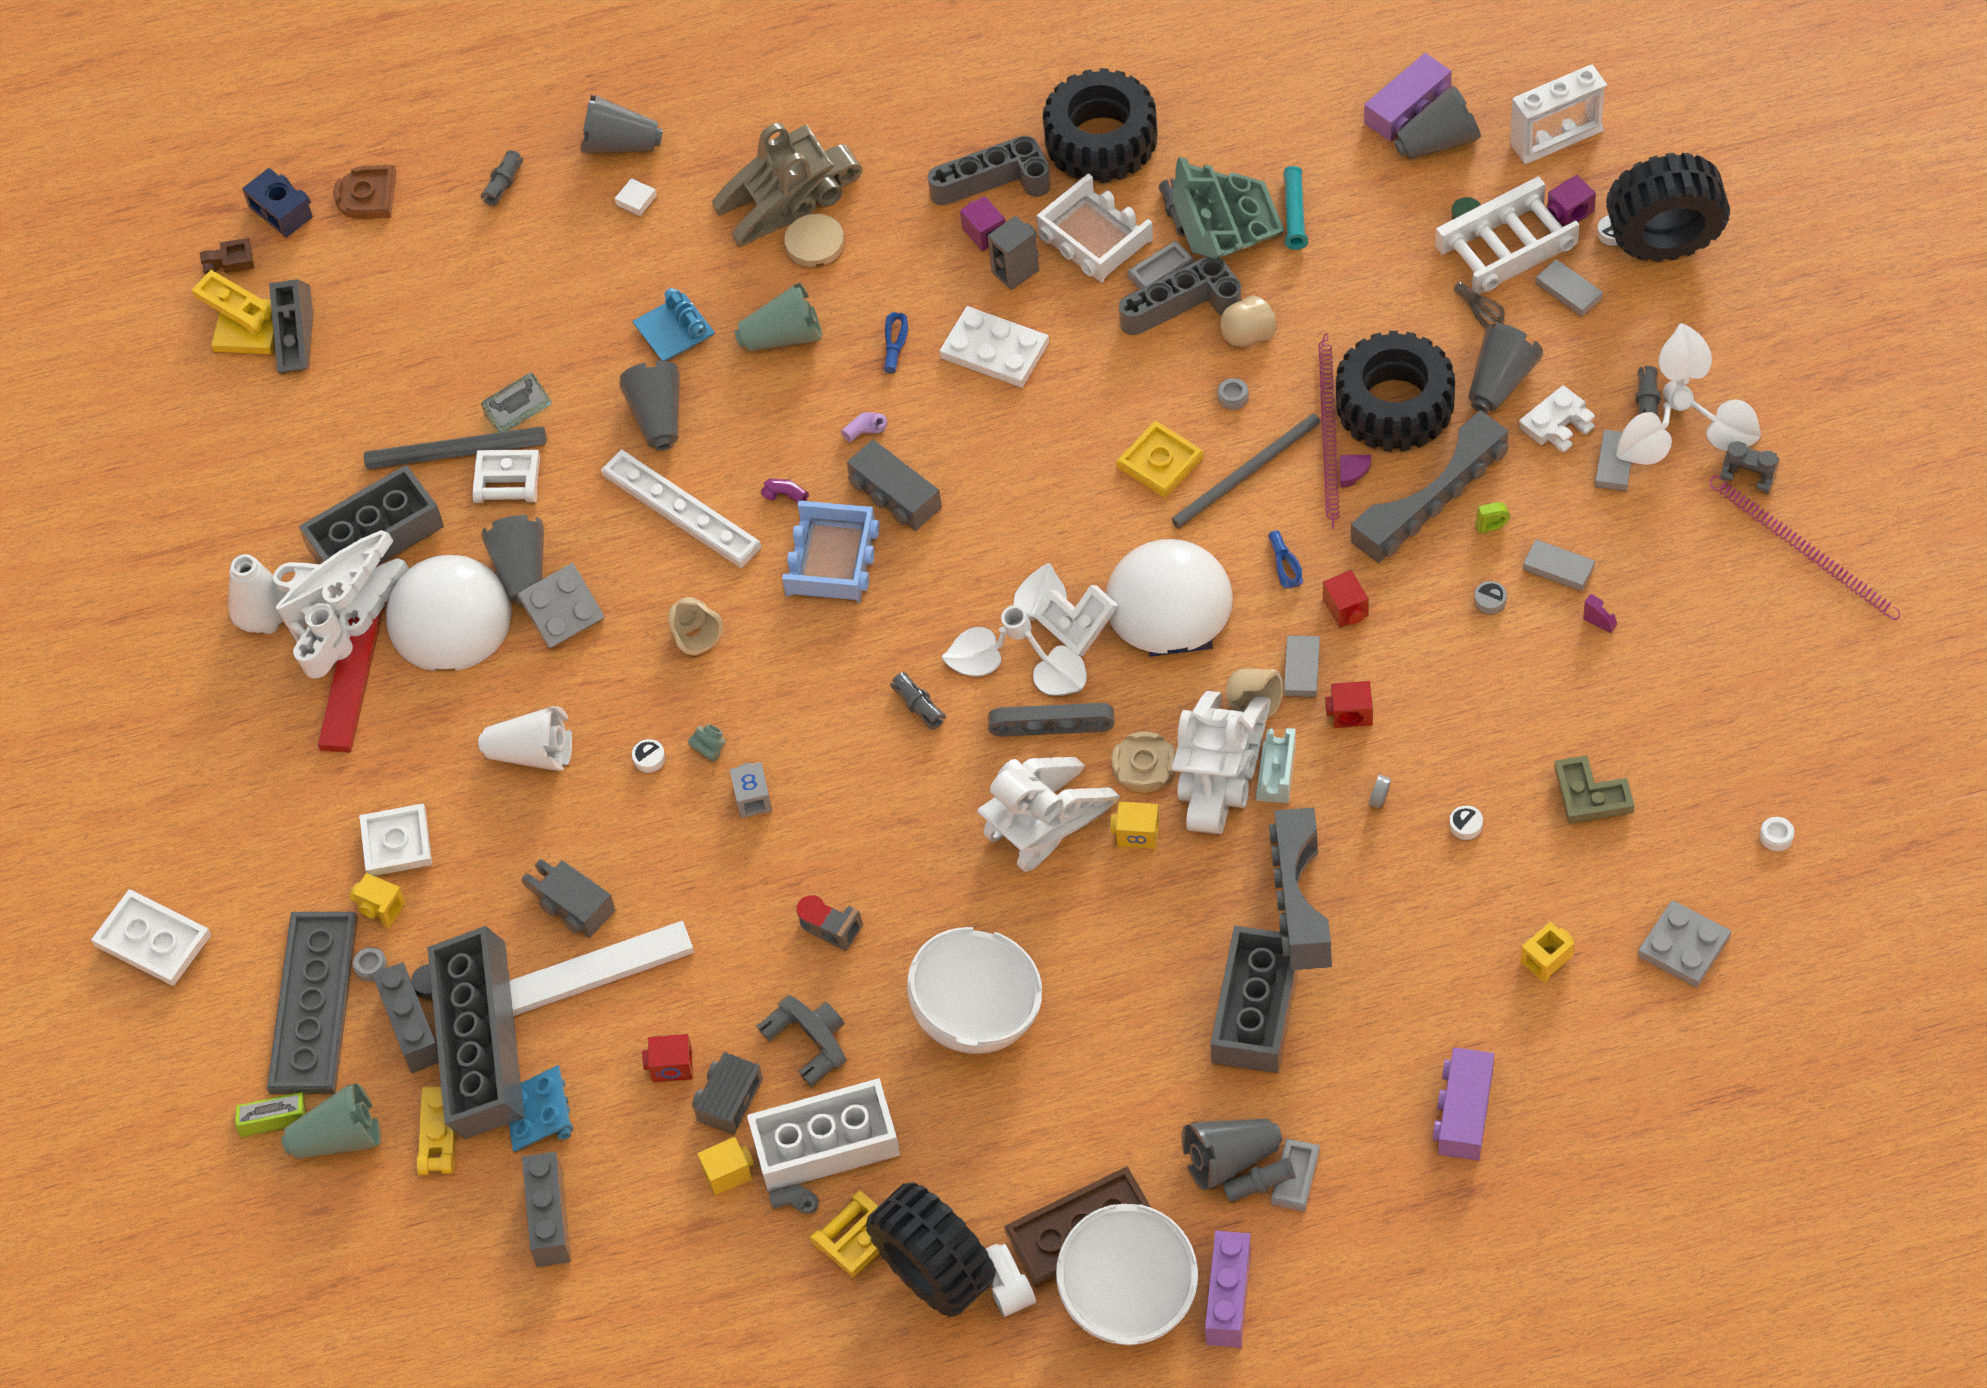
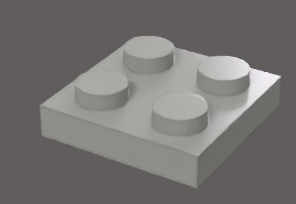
(560, 605)
(1684, 943)

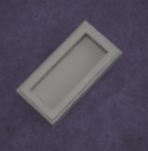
(1160, 265)
(1569, 287)
(1611, 471)
(1558, 565)
(1302, 666)
(1295, 1192)

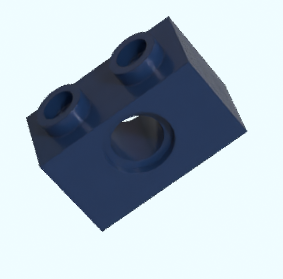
(278, 202)

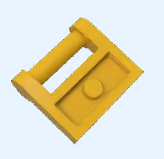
(855, 1248)

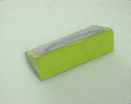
(269, 1114)

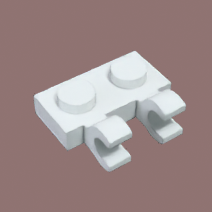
(1551, 416)

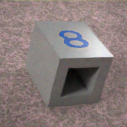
(750, 789)

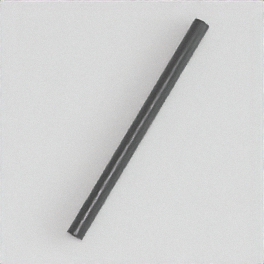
(1245, 470)

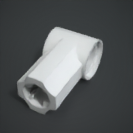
(1009, 1287)

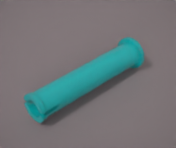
(1296, 235)

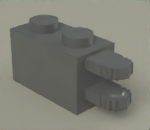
(571, 897)

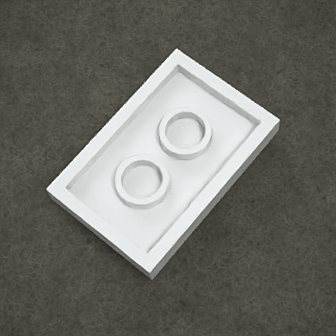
(994, 346)
(151, 937)

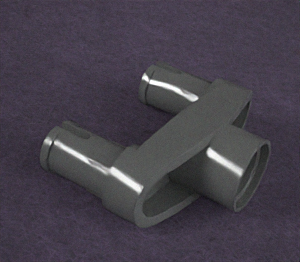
(818, 1025)

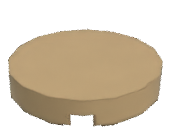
(814, 240)
(1143, 762)

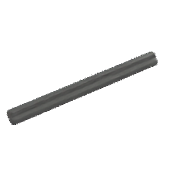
(454, 447)

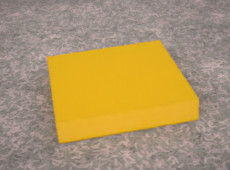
(234, 338)
(1160, 459)

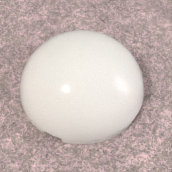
(1169, 596)
(448, 613)
(974, 990)
(1127, 1274)

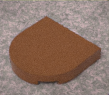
(366, 192)

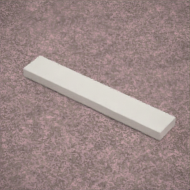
(681, 508)
(600, 967)

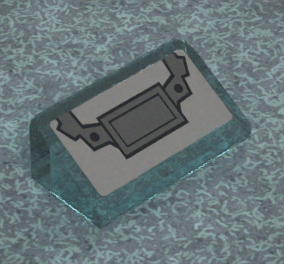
(515, 403)

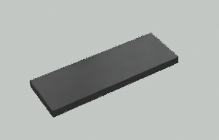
(312, 1003)

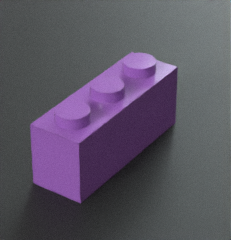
(1406, 96)
(1464, 1103)
(1228, 1289)

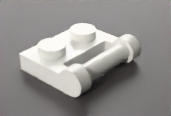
(506, 467)

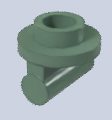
(708, 741)

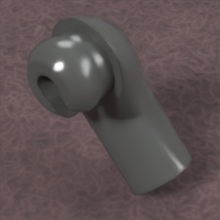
(797, 1197)

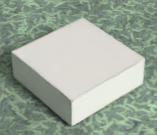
(635, 197)

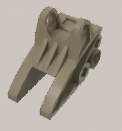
(783, 181)

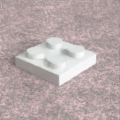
(395, 840)

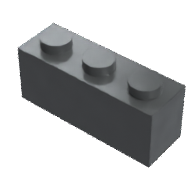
(893, 485)
(407, 1017)
(546, 1209)

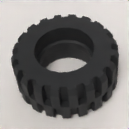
(1100, 96)
(1667, 207)
(1395, 423)
(930, 1249)

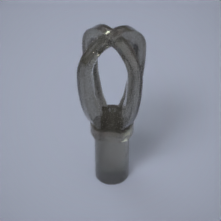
(1476, 301)

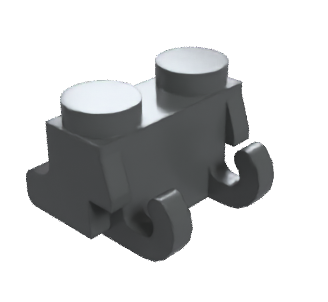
(1761, 462)

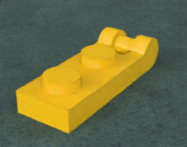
(232, 301)
(434, 1135)

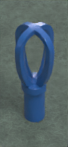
(892, 349)
(1281, 553)

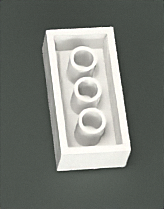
(823, 1135)

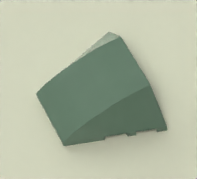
(1222, 210)

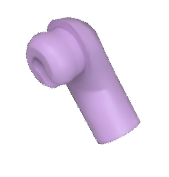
(864, 423)

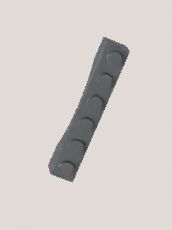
(1387, 525)
(1306, 929)

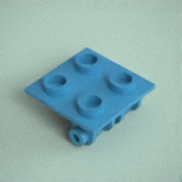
(673, 326)
(544, 1110)

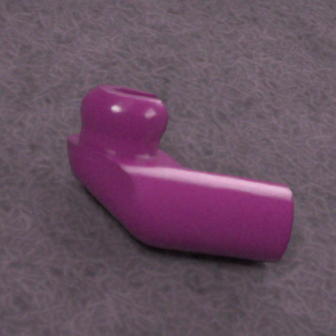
(783, 486)

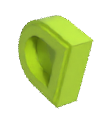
(1491, 517)

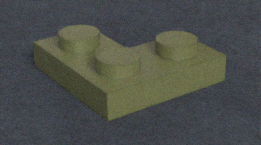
(1590, 800)

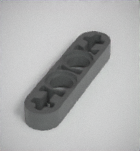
(1051, 719)

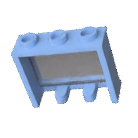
(831, 551)

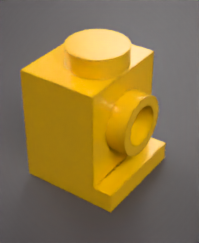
(378, 899)
(1536, 951)

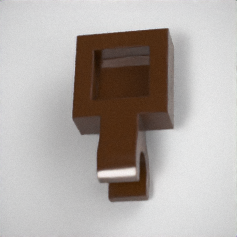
(233, 256)

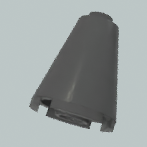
(1438, 127)
(617, 129)
(1501, 366)
(654, 401)
(516, 552)
(1227, 1147)

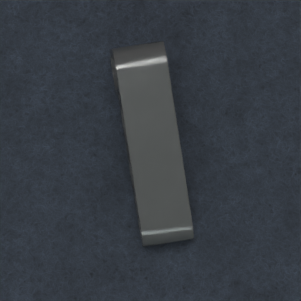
(991, 168)
(1179, 292)

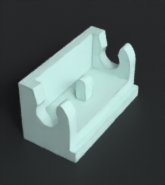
(1276, 767)

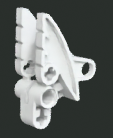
(330, 594)
(1217, 758)
(1033, 814)

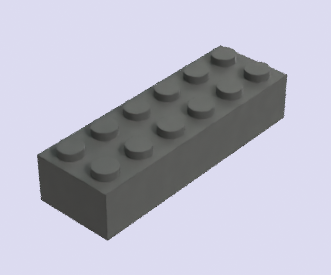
(475, 1033)

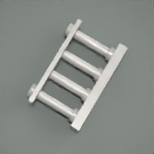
(1501, 211)

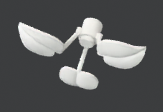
(1684, 357)
(976, 652)

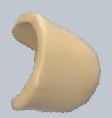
(1248, 322)
(689, 615)
(1252, 682)

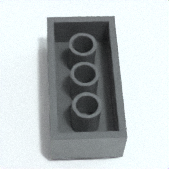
(391, 505)
(1254, 1002)

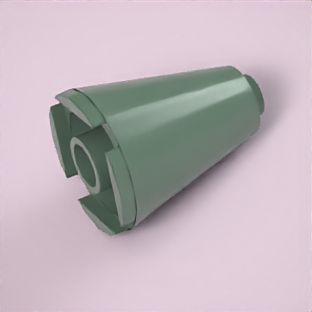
(781, 322)
(334, 1126)

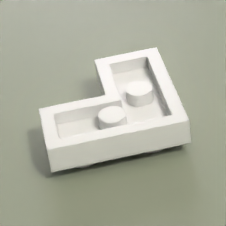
(1080, 624)

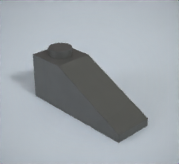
(291, 324)

